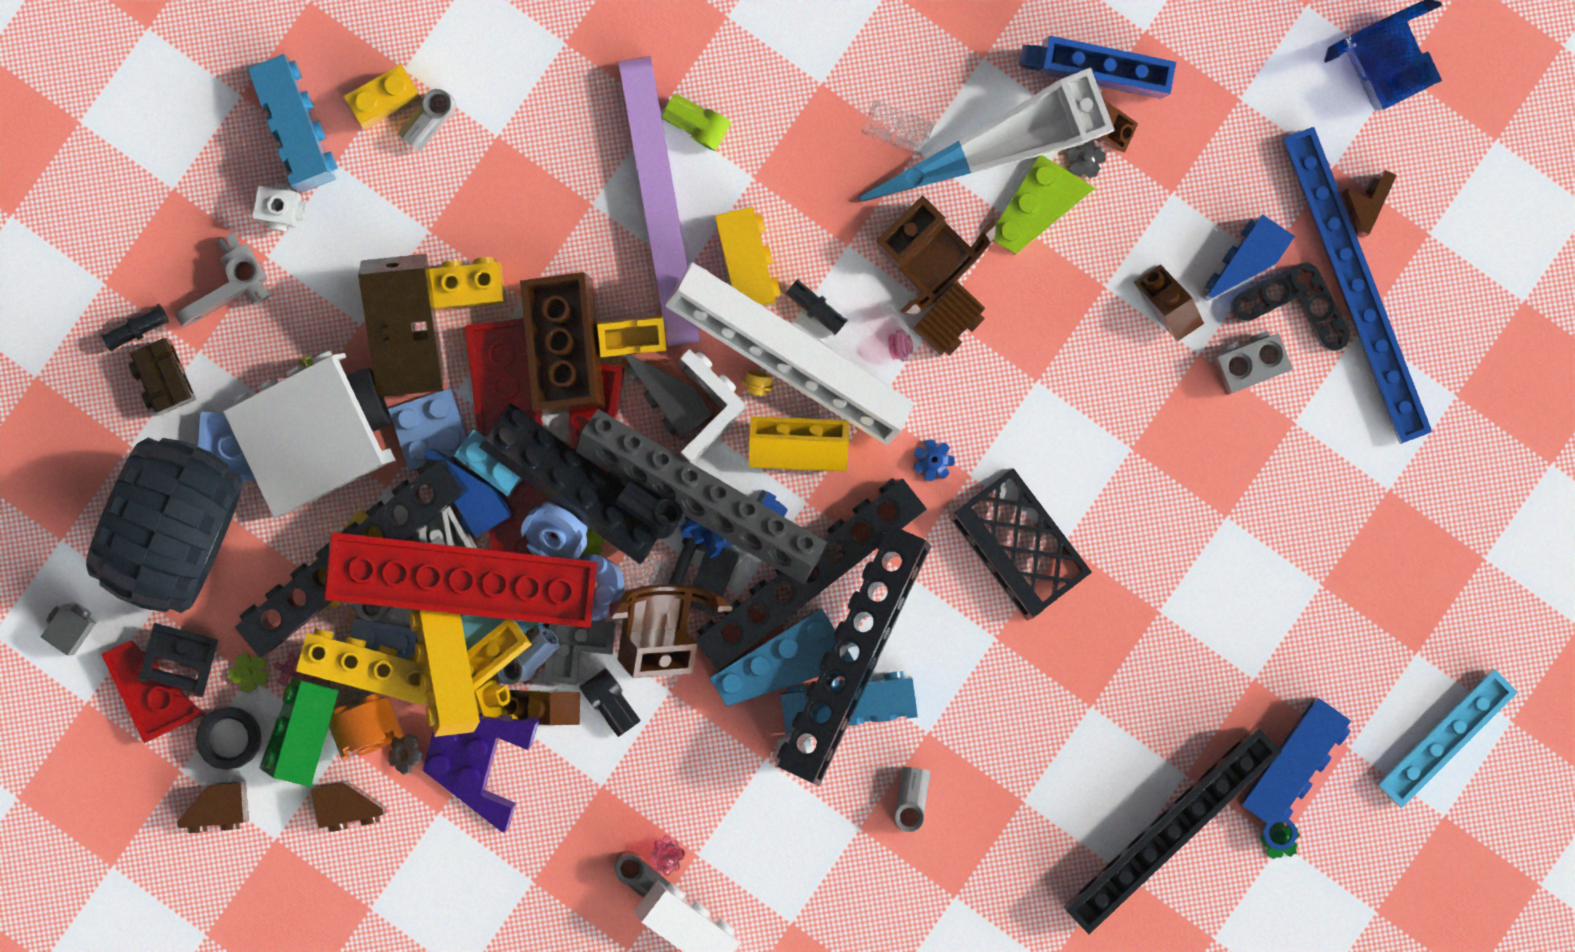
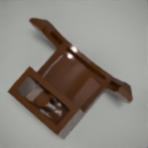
(930, 252)
(656, 626)

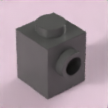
(68, 627)

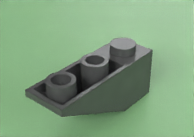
(677, 400)

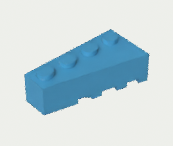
(292, 123)
(780, 662)
(880, 702)

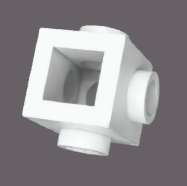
(267, 206)

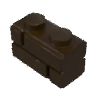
(161, 376)

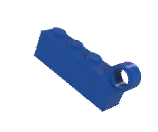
(1110, 66)
(1289, 774)

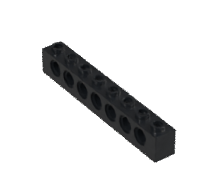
(255, 625)
(723, 653)
(857, 673)
(1172, 829)

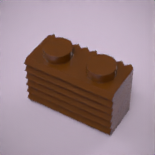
(948, 320)

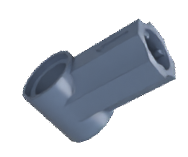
(543, 645)

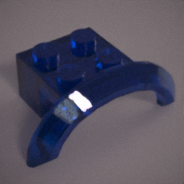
(1389, 57)

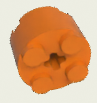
(364, 726)

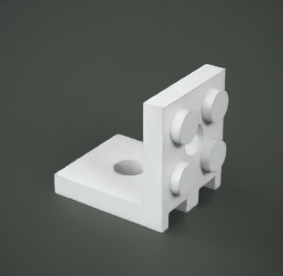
(721, 391)

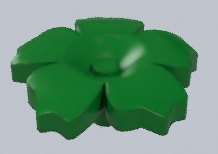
(1279, 835)

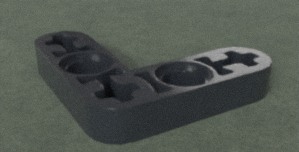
(1294, 290)

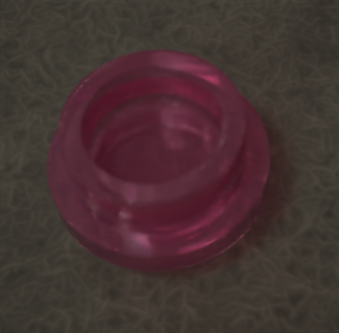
(900, 345)

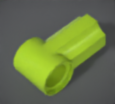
(703, 125)

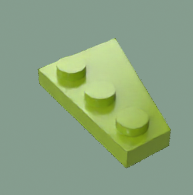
(1038, 203)

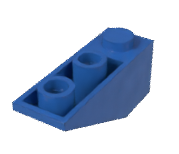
(1258, 251)
(482, 505)

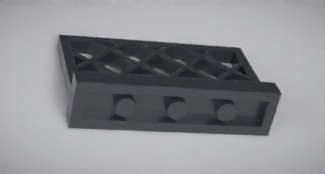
(997, 560)

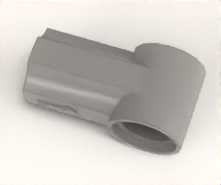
(425, 121)
(913, 795)

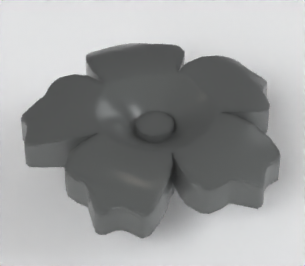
(1085, 159)
(404, 753)

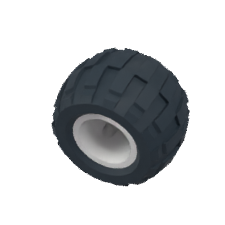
(163, 525)

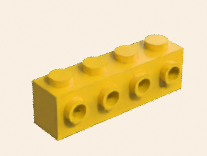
(468, 285)
(361, 667)
(445, 672)

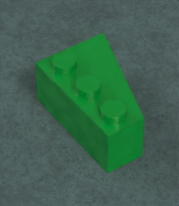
(299, 732)

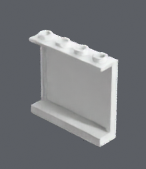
(305, 435)

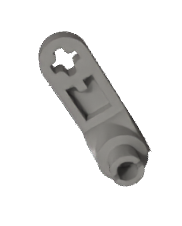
(233, 258)

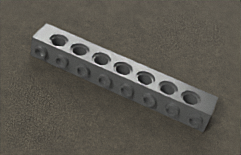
(701, 496)

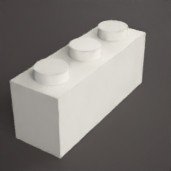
(684, 923)

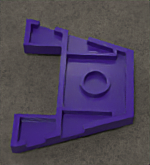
(465, 761)

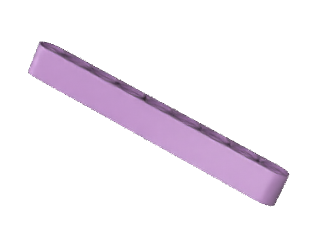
(656, 190)

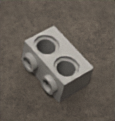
(1255, 369)

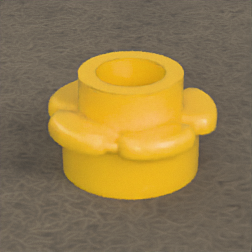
(758, 382)

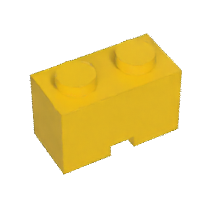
(382, 96)
(631, 335)

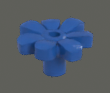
(930, 468)

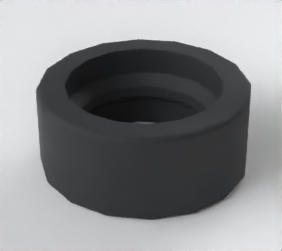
(373, 407)
(203, 741)

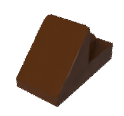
(1365, 209)

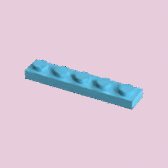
(1447, 738)

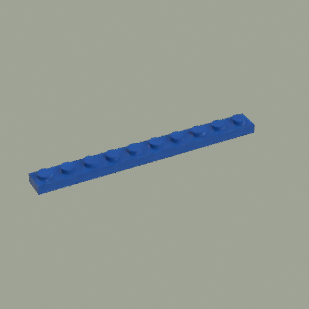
(1357, 285)

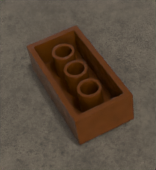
(562, 344)

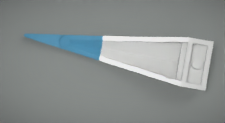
(1048, 122)

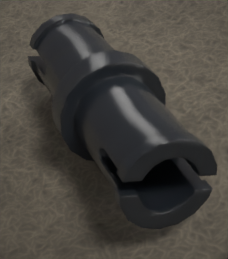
(816, 307)
(134, 327)

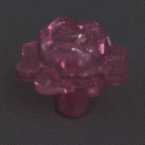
(667, 855)

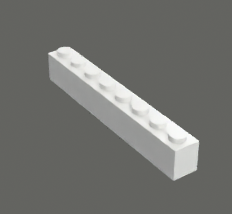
(790, 354)

